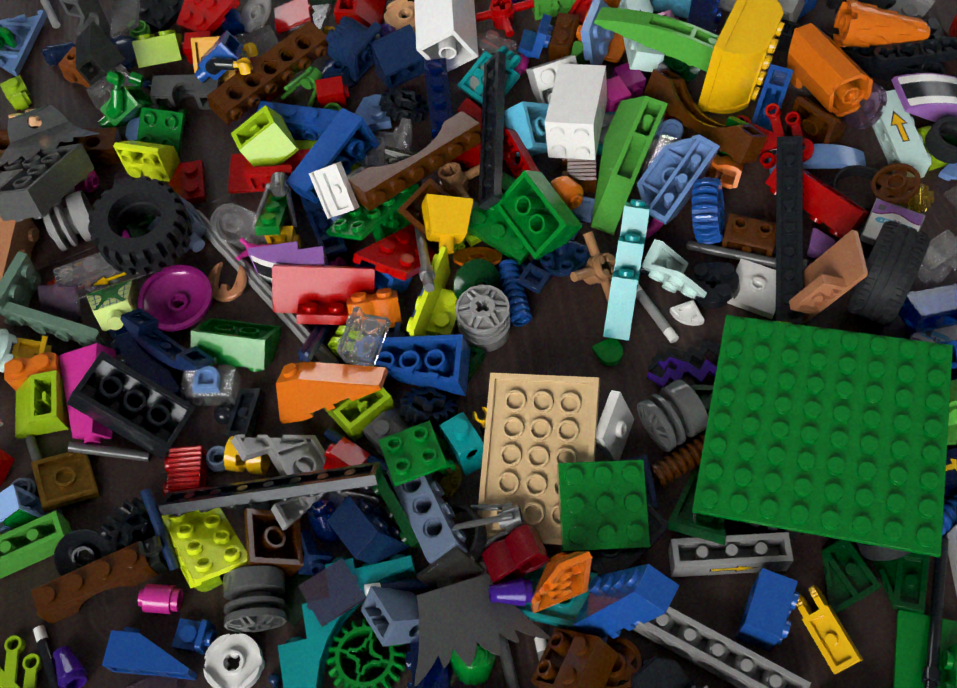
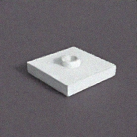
(756, 289)
(614, 426)

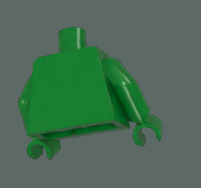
(124, 101)

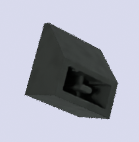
(96, 54)

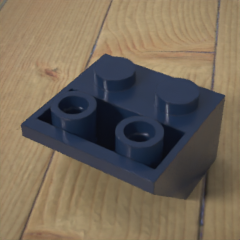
(397, 57)
(366, 530)

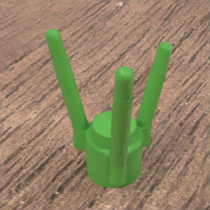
(307, 80)

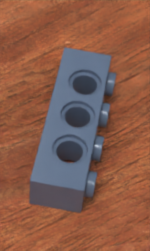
(428, 523)

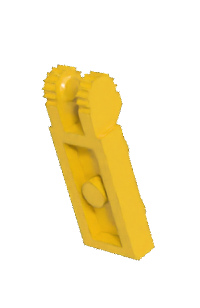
(828, 632)

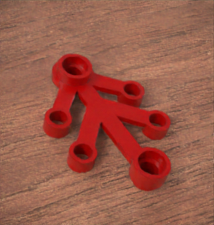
(771, 141)

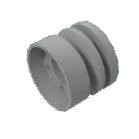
(67, 222)
(484, 317)

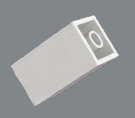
(446, 31)
(576, 111)

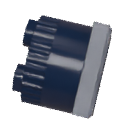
(351, 45)

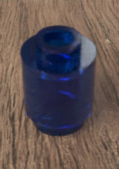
(233, 22)
(318, 516)

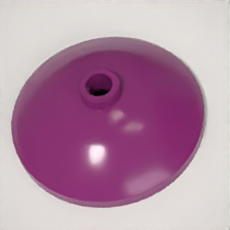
(175, 287)

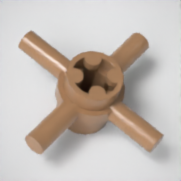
(456, 181)
(598, 267)

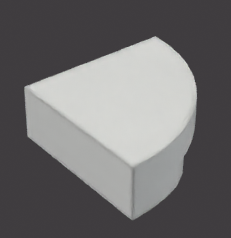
(687, 313)

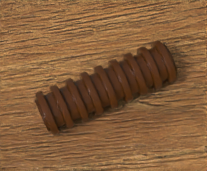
(678, 462)

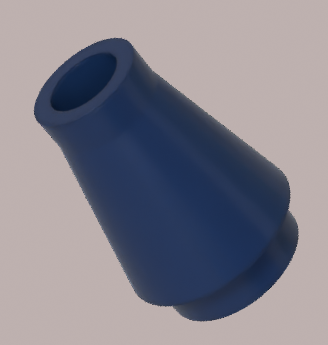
(55, 53)

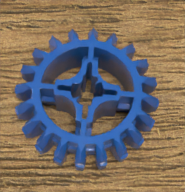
(708, 210)

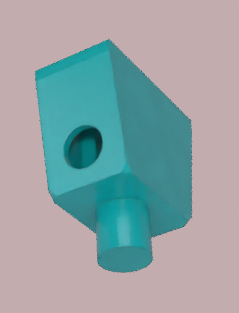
(462, 440)

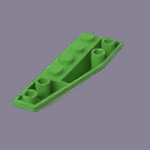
(661, 33)
(624, 156)

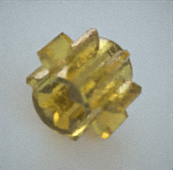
(921, 201)

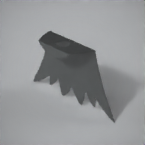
(29, 141)
(461, 618)

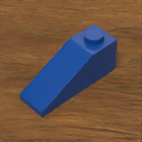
(773, 91)
(135, 654)

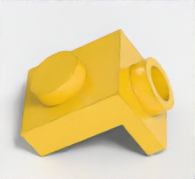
(287, 235)
(28, 348)

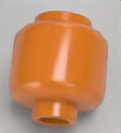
(569, 191)

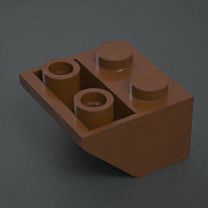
(574, 661)

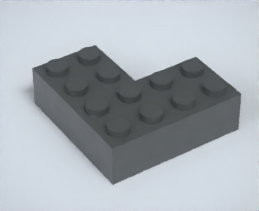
(41, 182)

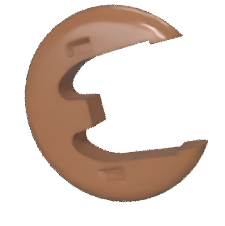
(224, 293)

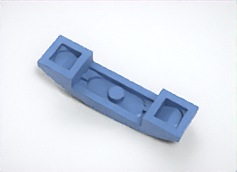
(831, 157)

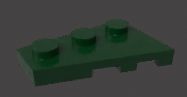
(694, 524)

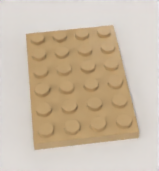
(529, 431)

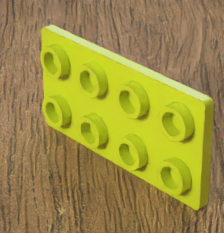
(435, 309)
(205, 545)

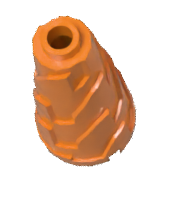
(871, 26)

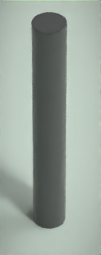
(109, 451)

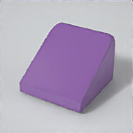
(818, 244)

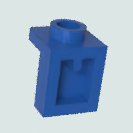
(194, 636)

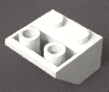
(543, 77)

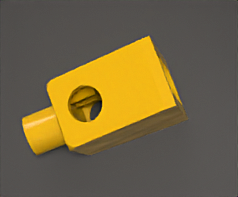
(446, 219)

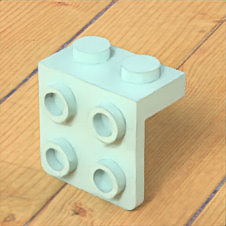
(669, 268)

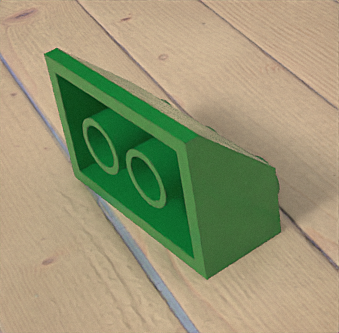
(537, 214)
(237, 342)

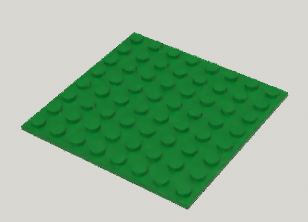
(828, 434)

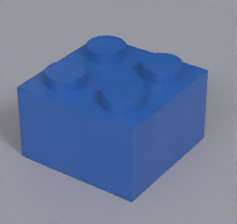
(767, 610)

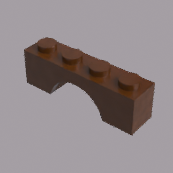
(67, 593)

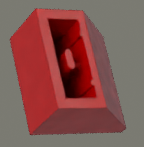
(361, 10)

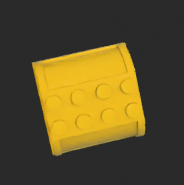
(741, 56)

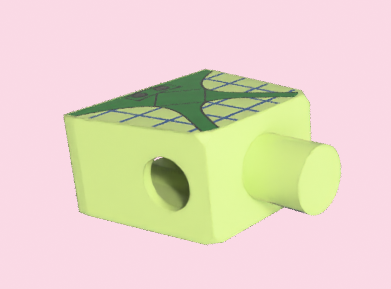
(112, 302)

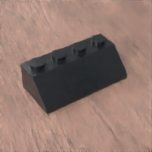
(131, 405)

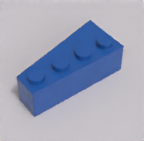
(344, 141)
(427, 361)
(624, 600)

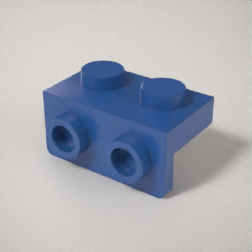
(532, 42)

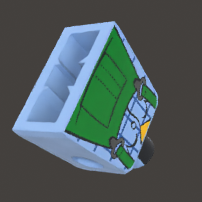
(18, 508)

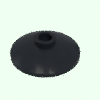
(67, 552)

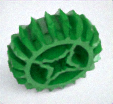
(363, 671)

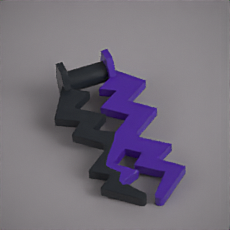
(683, 364)

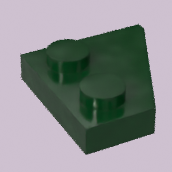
(905, 581)

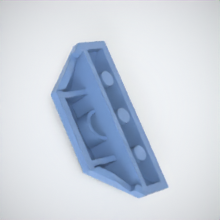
(672, 174)

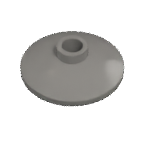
(255, 13)

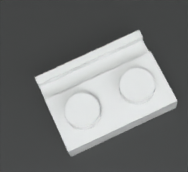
(334, 190)

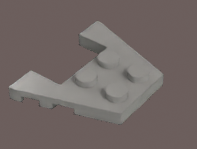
(290, 456)

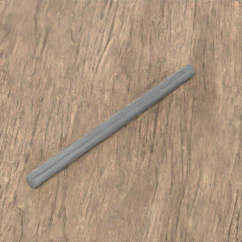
(264, 290)

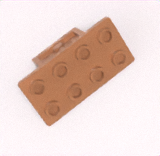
(830, 276)

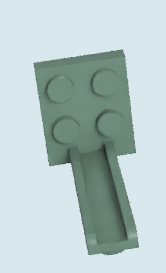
(15, 294)

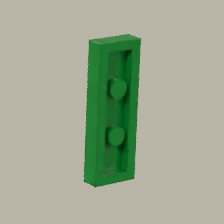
(272, 216)

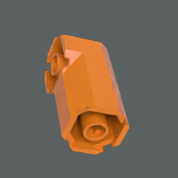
(827, 71)

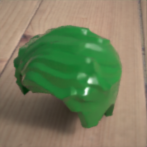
(478, 671)

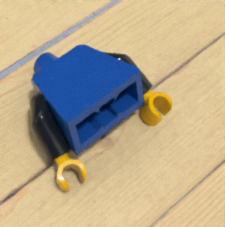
(224, 56)

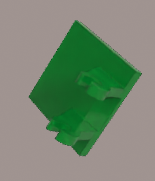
(162, 126)
(415, 453)

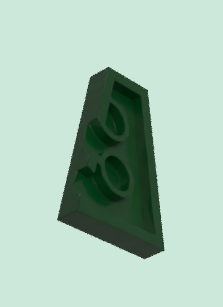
(395, 510)

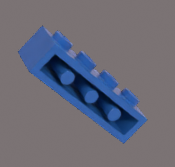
(303, 121)

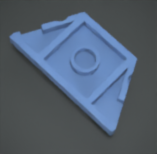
(25, 34)
(594, 37)

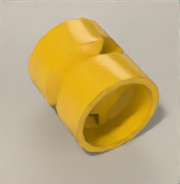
(234, 463)

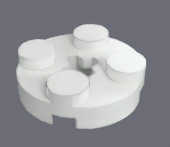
(233, 646)

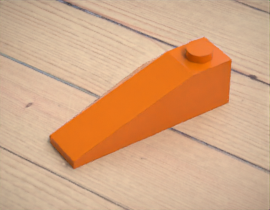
(319, 385)
(562, 579)

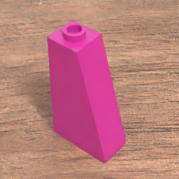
(73, 368)

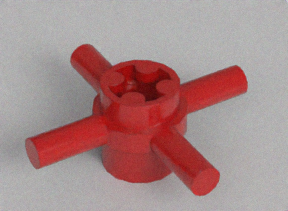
(503, 13)

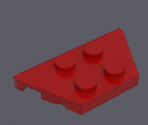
(395, 254)

